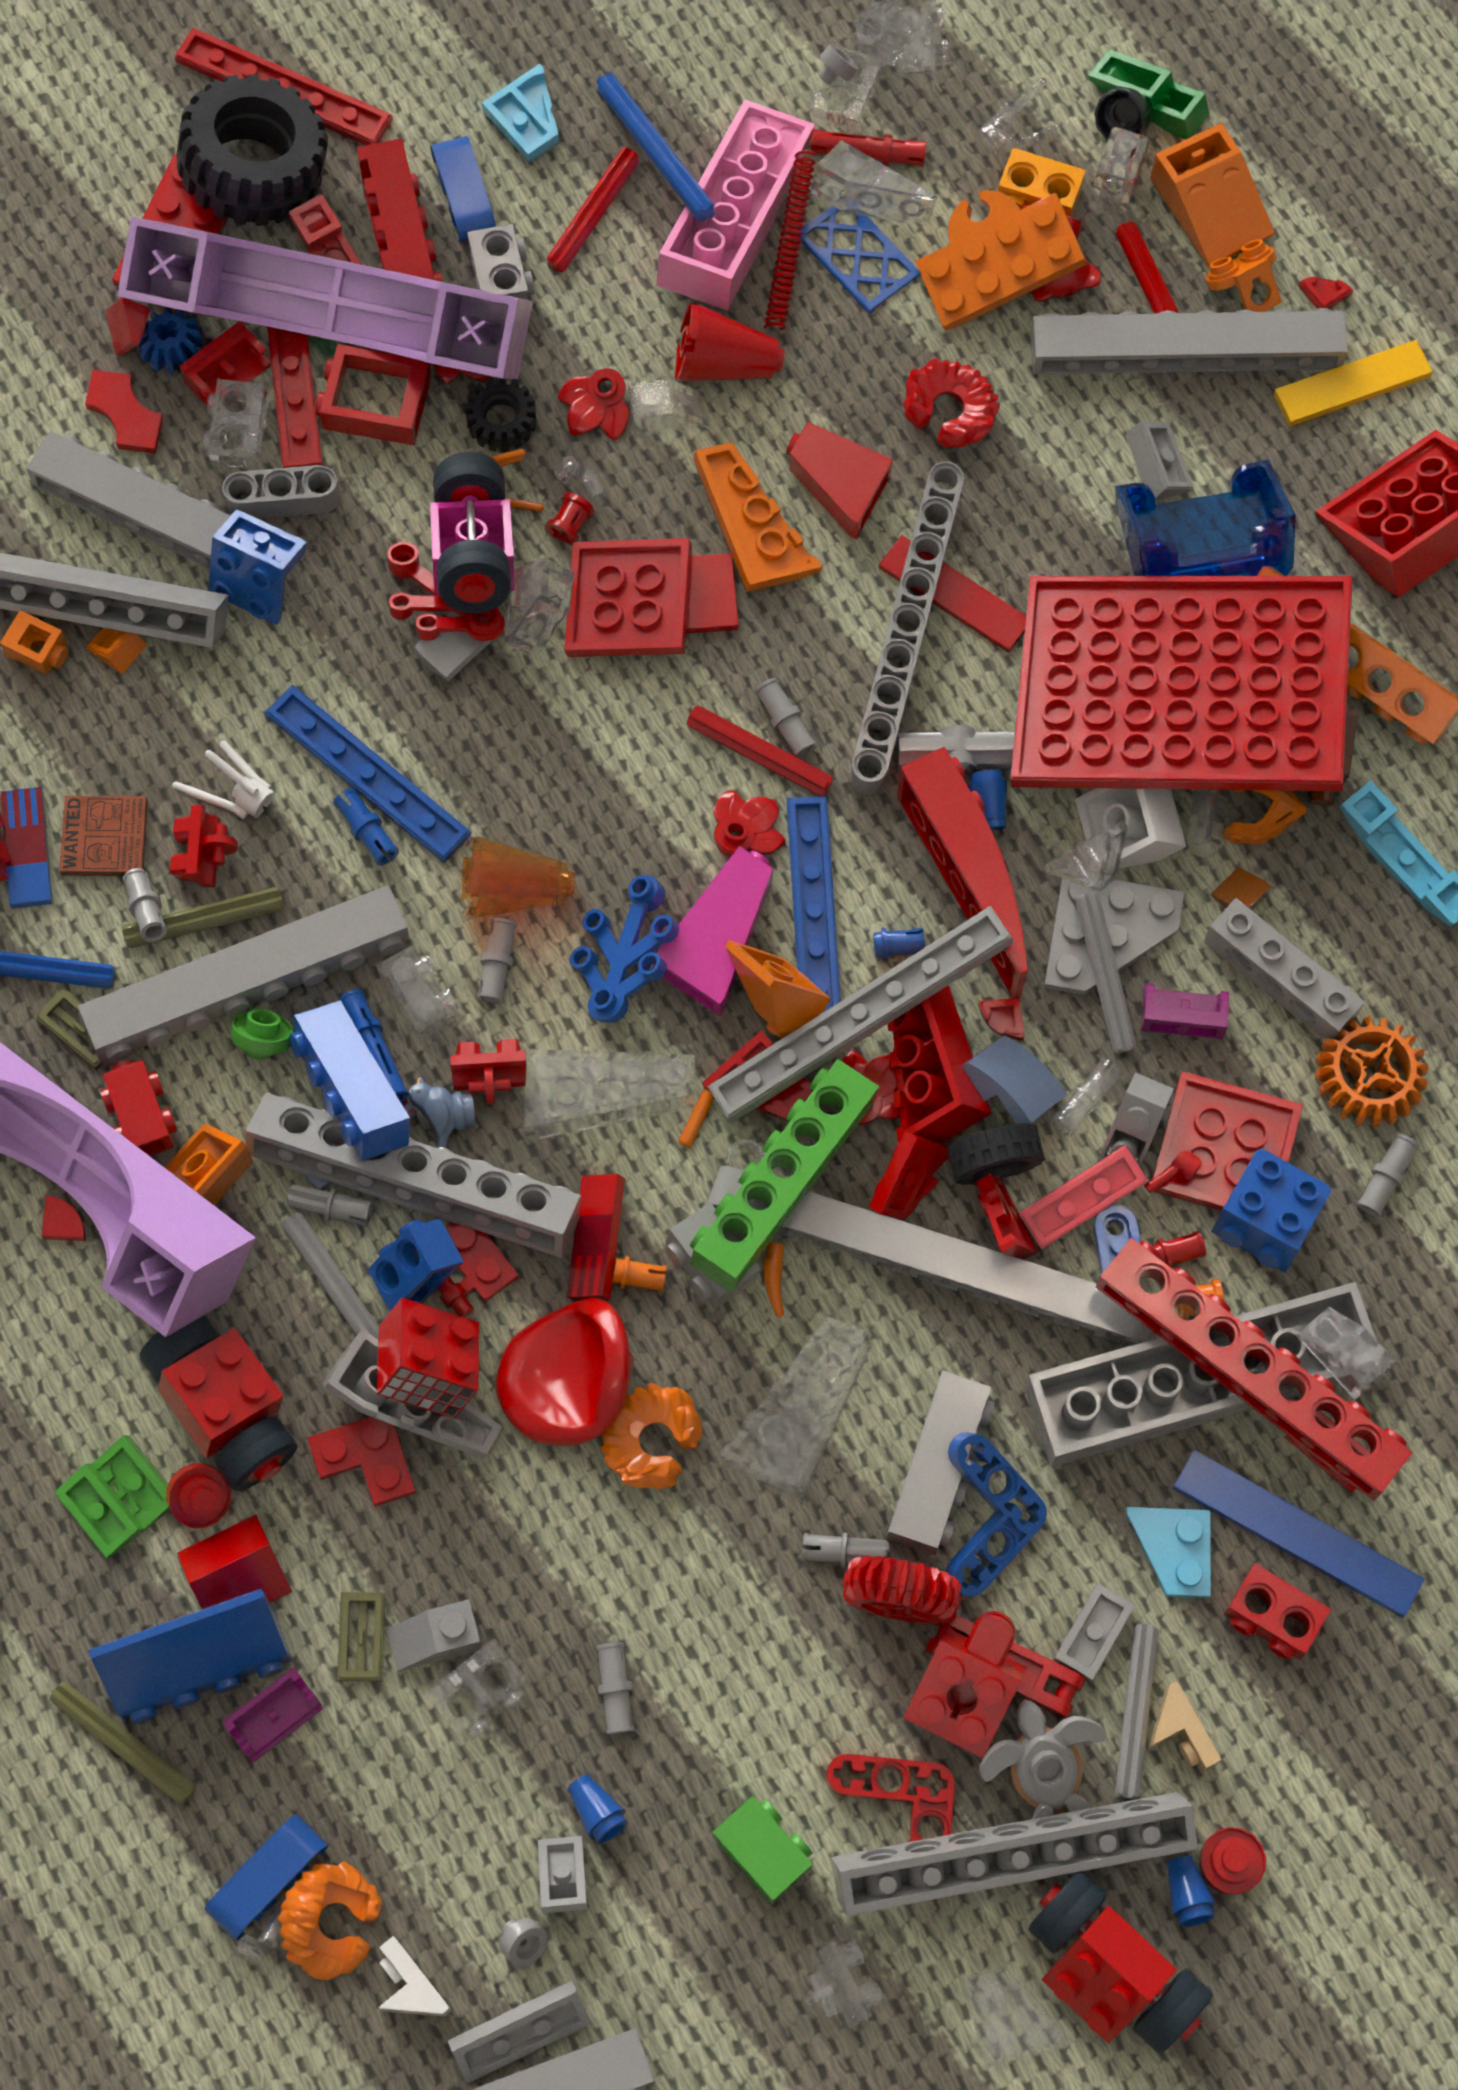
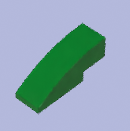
(1173, 106)

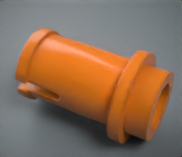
(639, 1274)

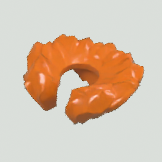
(644, 1407)
(300, 1916)

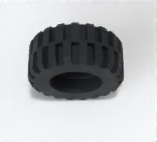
(260, 113)

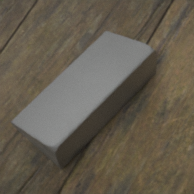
(1159, 459)
(449, 652)

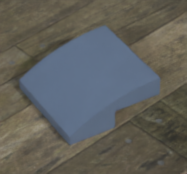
(1017, 1079)

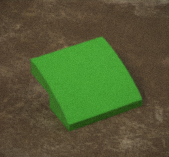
(102, 1509)

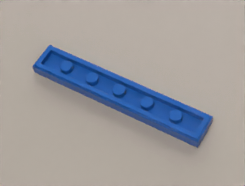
(368, 773)
(813, 893)
(1298, 1533)

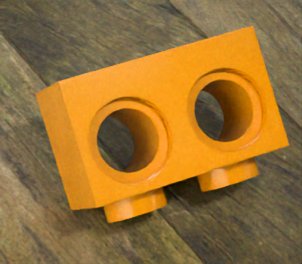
(1042, 179)

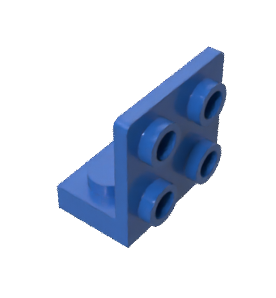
(252, 564)

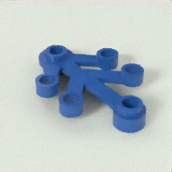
(610, 997)

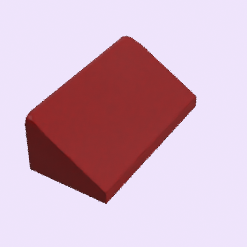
(126, 324)

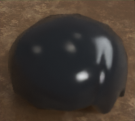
(1123, 109)

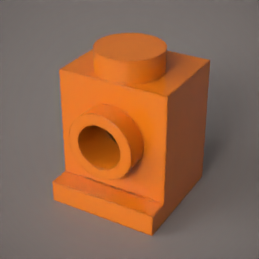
(26, 634)

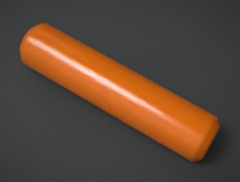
(696, 1118)

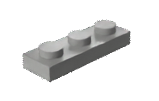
(519, 2032)

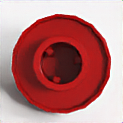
(198, 1495)
(1232, 1861)

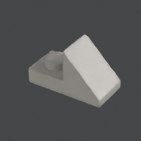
(562, 1874)

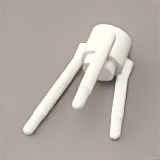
(250, 791)

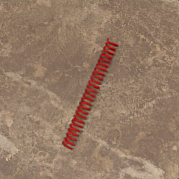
(793, 243)

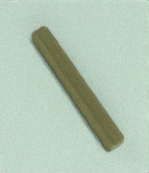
(211, 915)
(122, 1743)

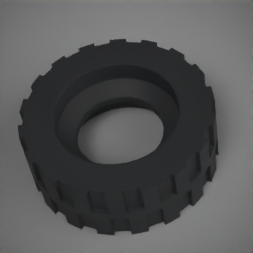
(996, 1151)

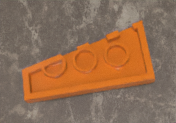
(751, 521)

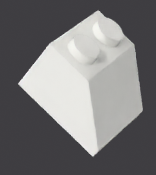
(1149, 816)

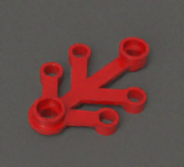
(404, 563)

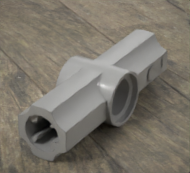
(971, 748)

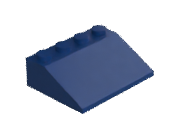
(192, 1656)

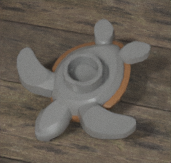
(1044, 1760)

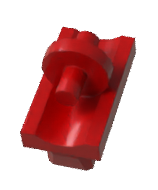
(206, 847)
(488, 1071)

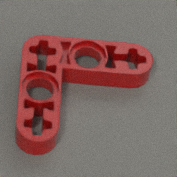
(922, 1802)

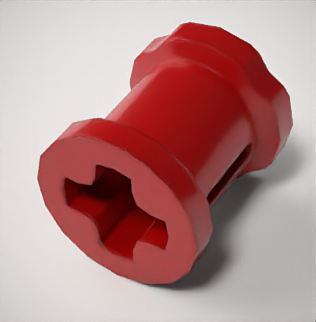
(570, 518)

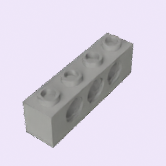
(1283, 970)

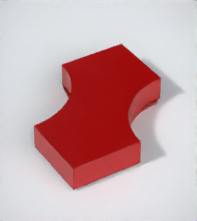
(135, 425)

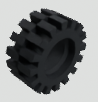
(497, 394)

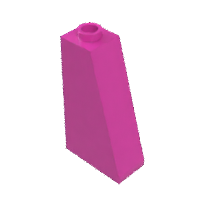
(724, 912)

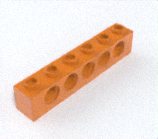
(1439, 703)

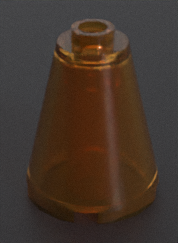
(511, 879)

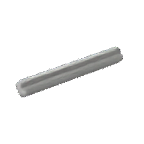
(1105, 972)
(329, 1275)
(1136, 1712)

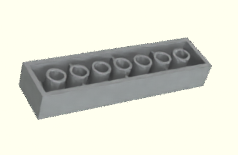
(1158, 1390)

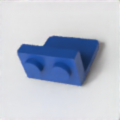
(1271, 1210)

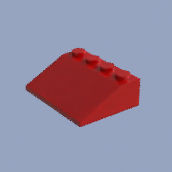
(1402, 523)

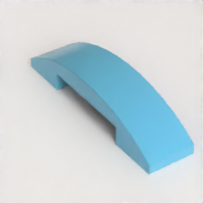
(1401, 853)

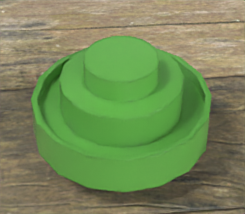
(261, 1033)

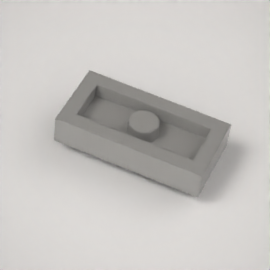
(1094, 1632)

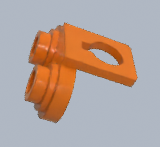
(1251, 264)

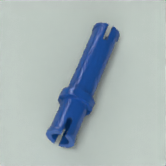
(370, 1030)

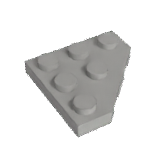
(1136, 922)

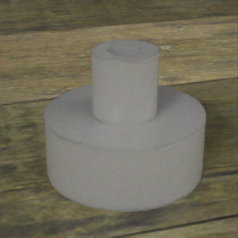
(837, 64)
(523, 1942)

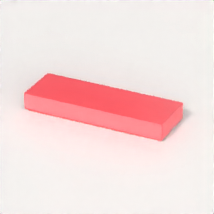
(1083, 1197)

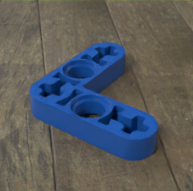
(1004, 1519)

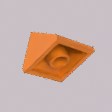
(210, 1162)

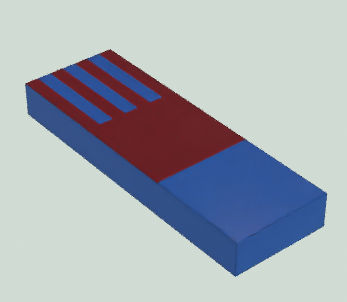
(27, 847)

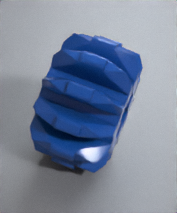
(169, 339)

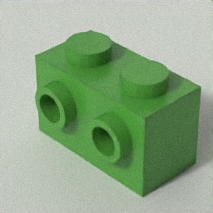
(763, 1848)

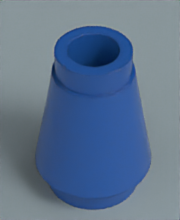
(993, 793)
(597, 1809)
(1189, 1894)

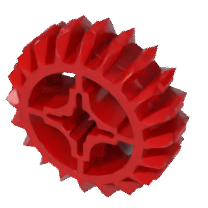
(901, 1590)

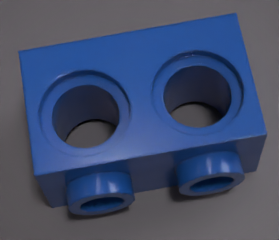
(415, 1263)

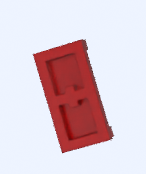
(231, 356)

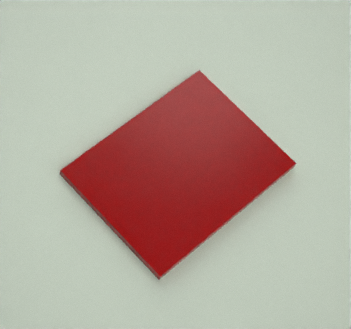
(1184, 683)

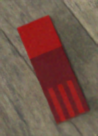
(596, 1237)

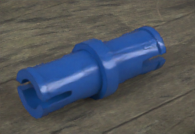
(366, 826)

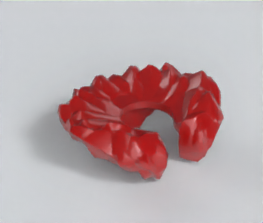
(966, 387)

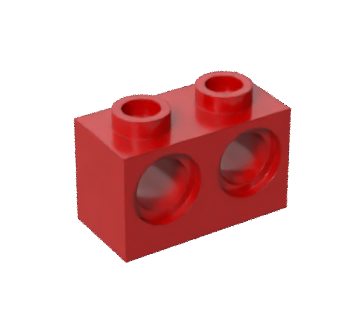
(1281, 1602)

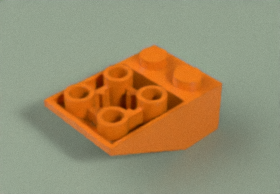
(1211, 193)

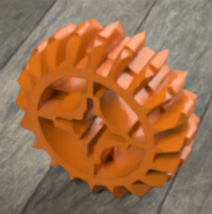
(1386, 1080)

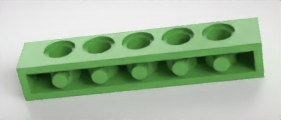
(730, 1261)

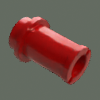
(1181, 1248)

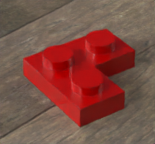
(365, 1445)

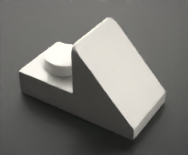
(418, 1994)

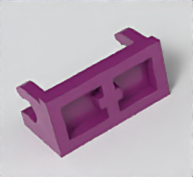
(1184, 1013)
(273, 1715)

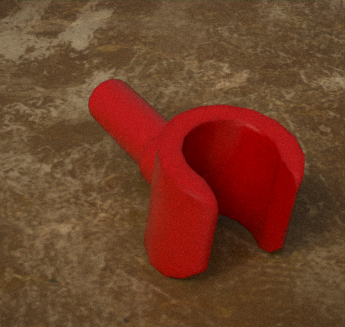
(1185, 1163)

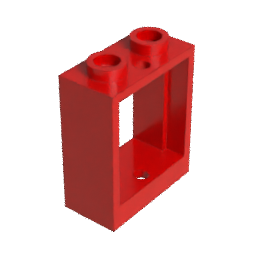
(368, 424)

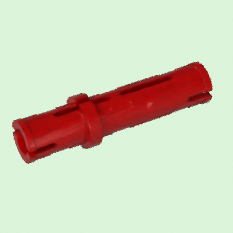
(878, 148)

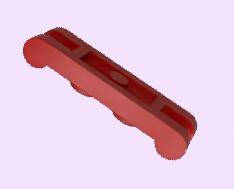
(1035, 1676)

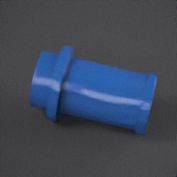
(898, 942)

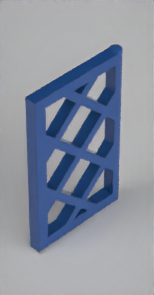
(849, 282)

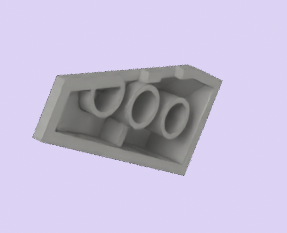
(356, 1384)

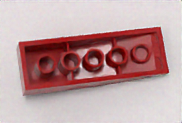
(964, 850)

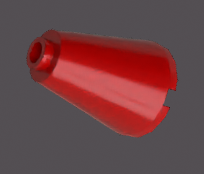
(723, 349)

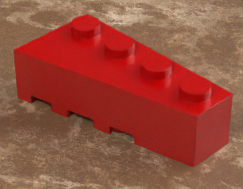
(394, 210)
(928, 1057)

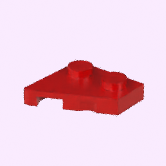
(908, 1176)
(1004, 1217)

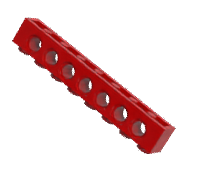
(1260, 1391)

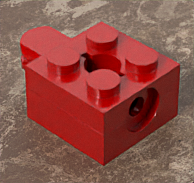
(969, 1684)

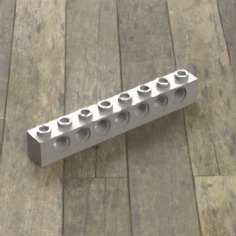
(549, 1230)
(1014, 1853)

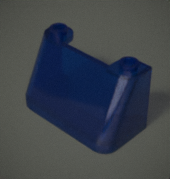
(1212, 533)

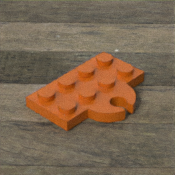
(998, 256)

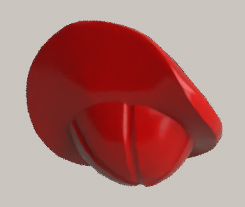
(566, 1374)

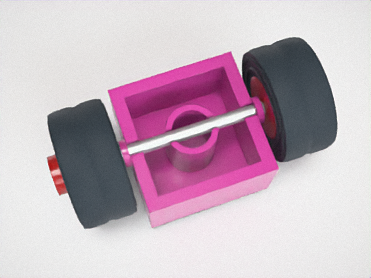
(471, 533)

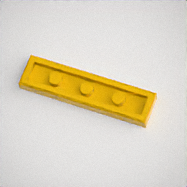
(1352, 383)

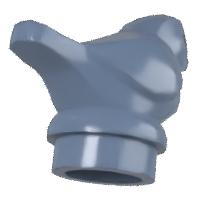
(442, 1109)

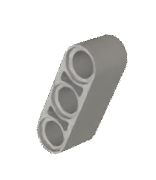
(299, 482)

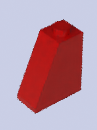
(839, 474)

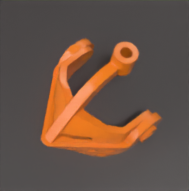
(1284, 809)

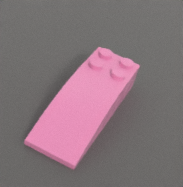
(747, 187)

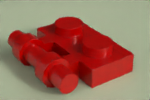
(483, 1269)

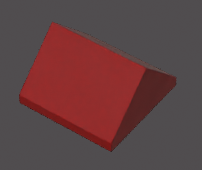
(233, 1565)

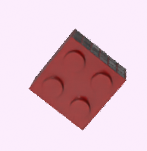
(428, 1358)

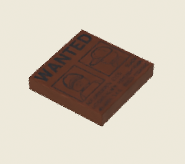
(103, 835)

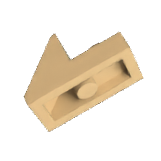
(1178, 1717)

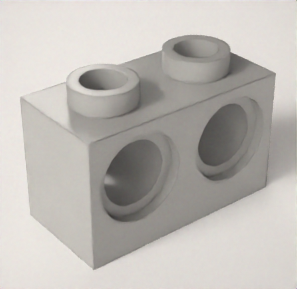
(501, 270)

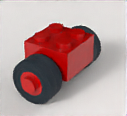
(222, 1400)
(1114, 1970)

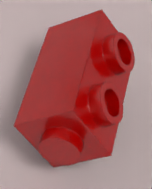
(134, 1098)

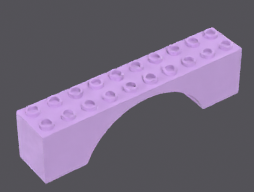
(325, 298)
(163, 1241)

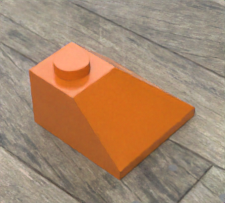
(776, 989)

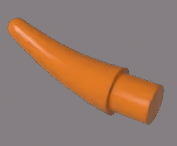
(772, 1275)

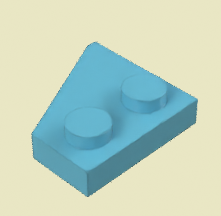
(525, 114)
(1176, 1547)

